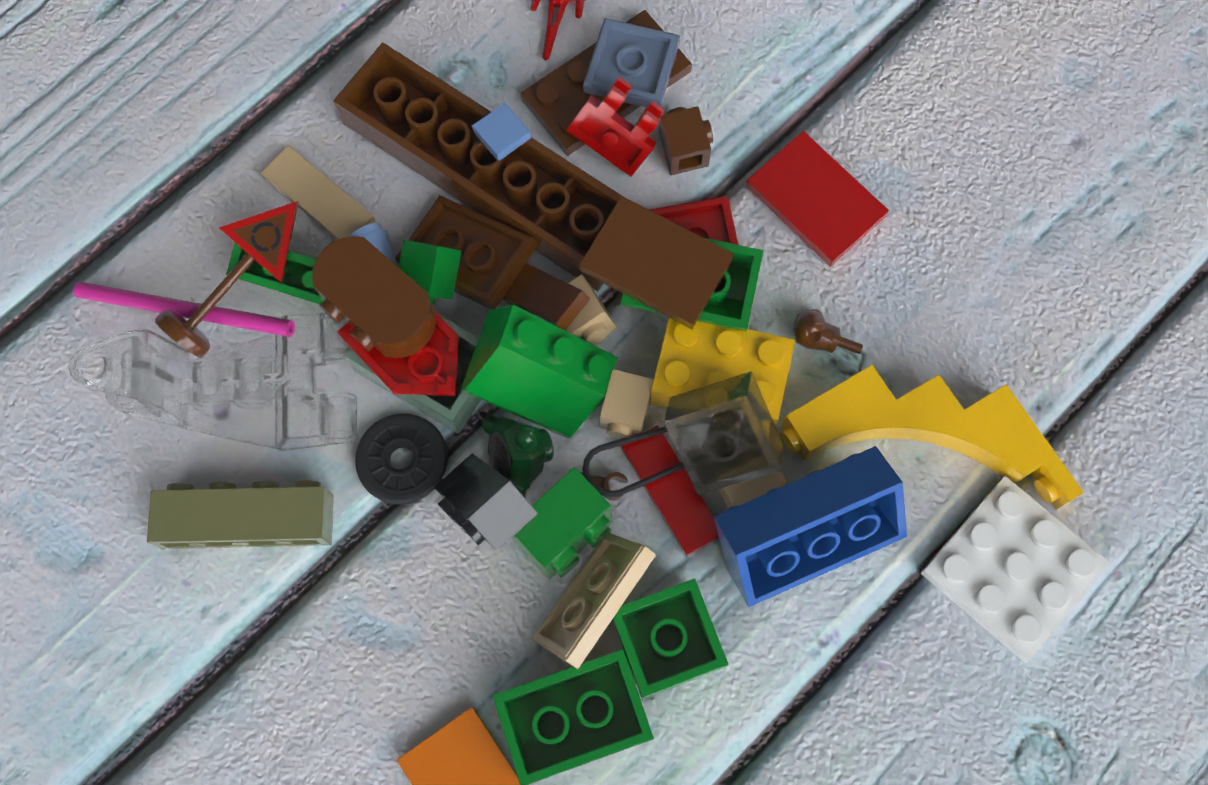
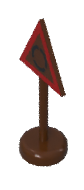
(266, 240)

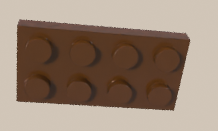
(561, 94)

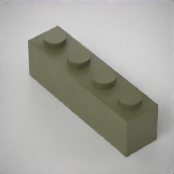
(241, 516)

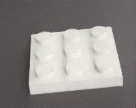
(1015, 569)

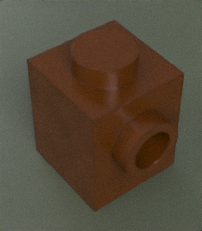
(685, 139)

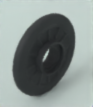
(406, 484)

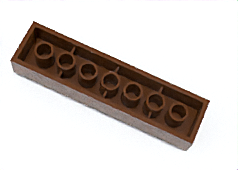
(432, 133)

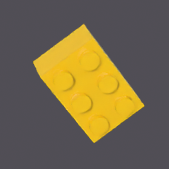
(717, 353)

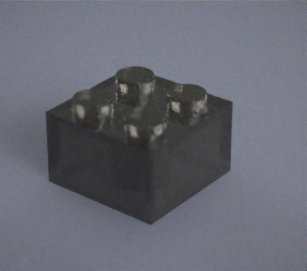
(724, 433)

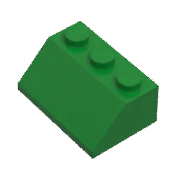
(734, 295)
(537, 370)

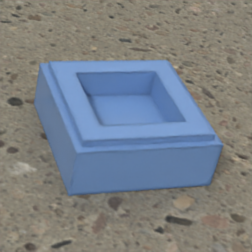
(501, 131)

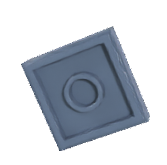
(635, 54)

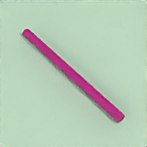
(184, 308)

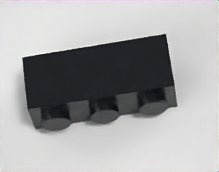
(483, 503)

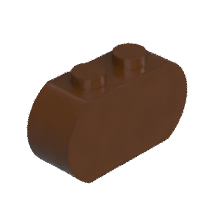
(373, 298)

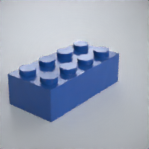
(812, 525)

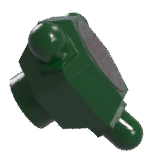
(517, 450)

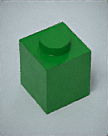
(431, 268)

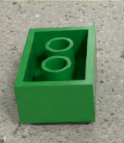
(572, 717)

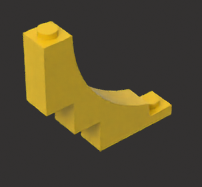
(989, 431)

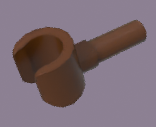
(603, 482)

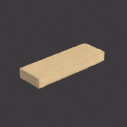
(316, 194)

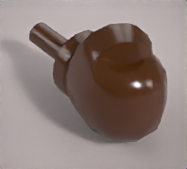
(816, 334)

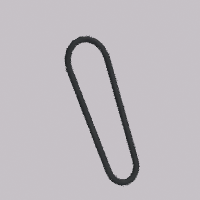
(623, 441)

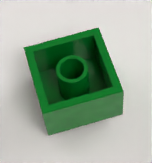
(566, 522)
(669, 639)

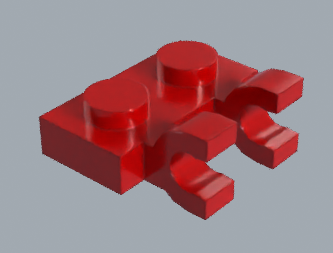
(613, 135)

